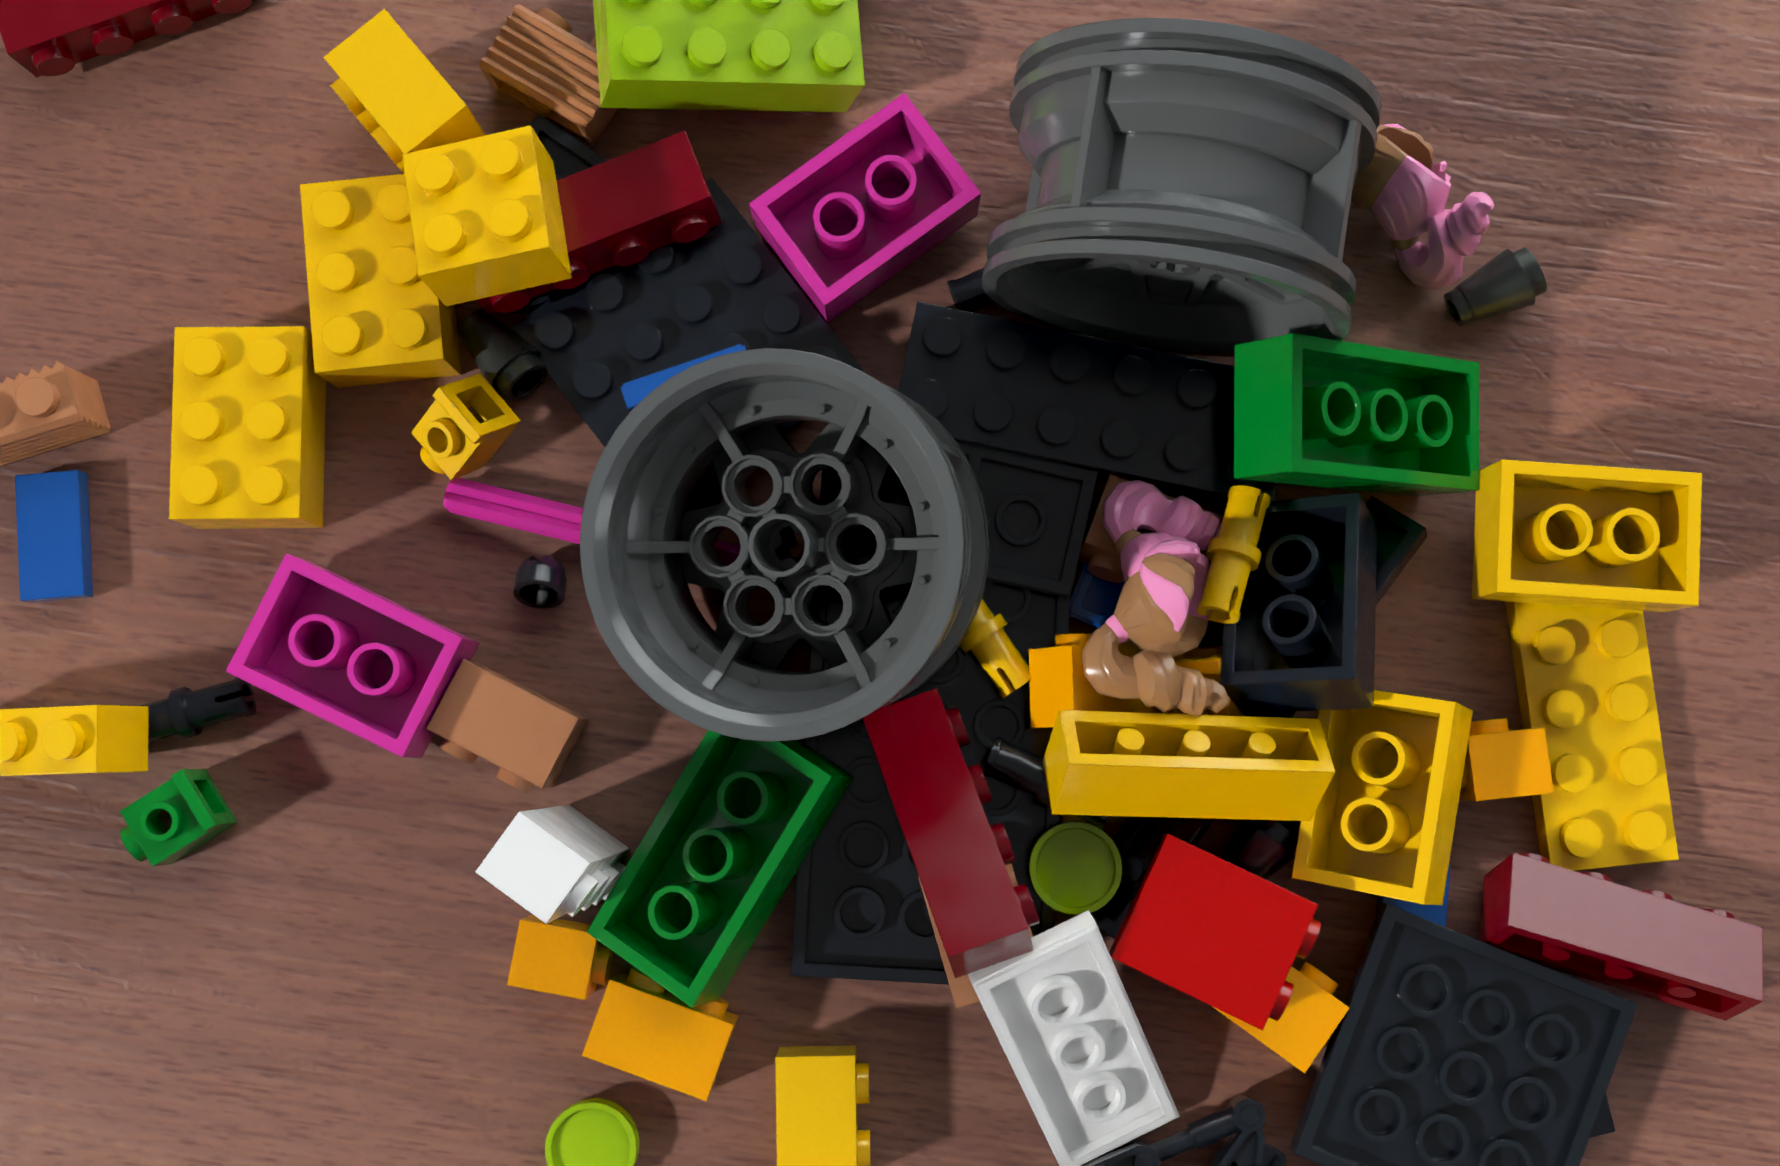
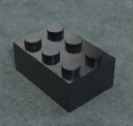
(1307, 611)

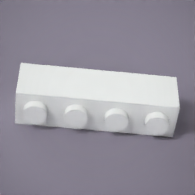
(554, 862)

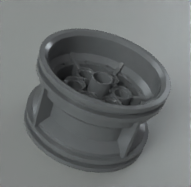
(1183, 185)
(647, 547)

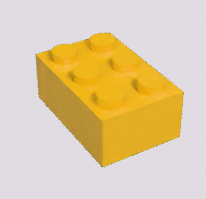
(364, 289)
(246, 429)
(1587, 536)
(1391, 800)

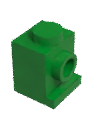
(196, 815)

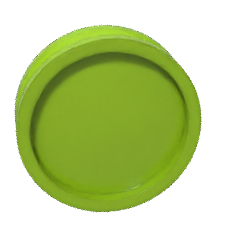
(1075, 867)
(593, 1135)

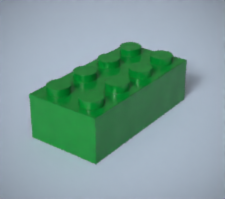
(1355, 417)
(718, 861)

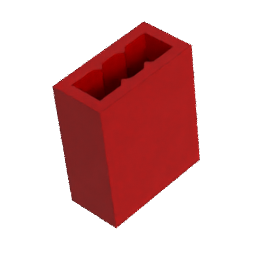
(1216, 932)

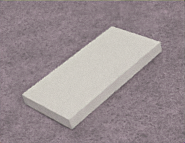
(1075, 1042)

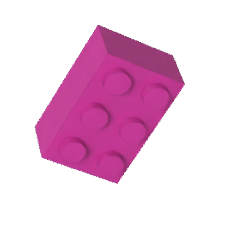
(865, 207)
(350, 656)

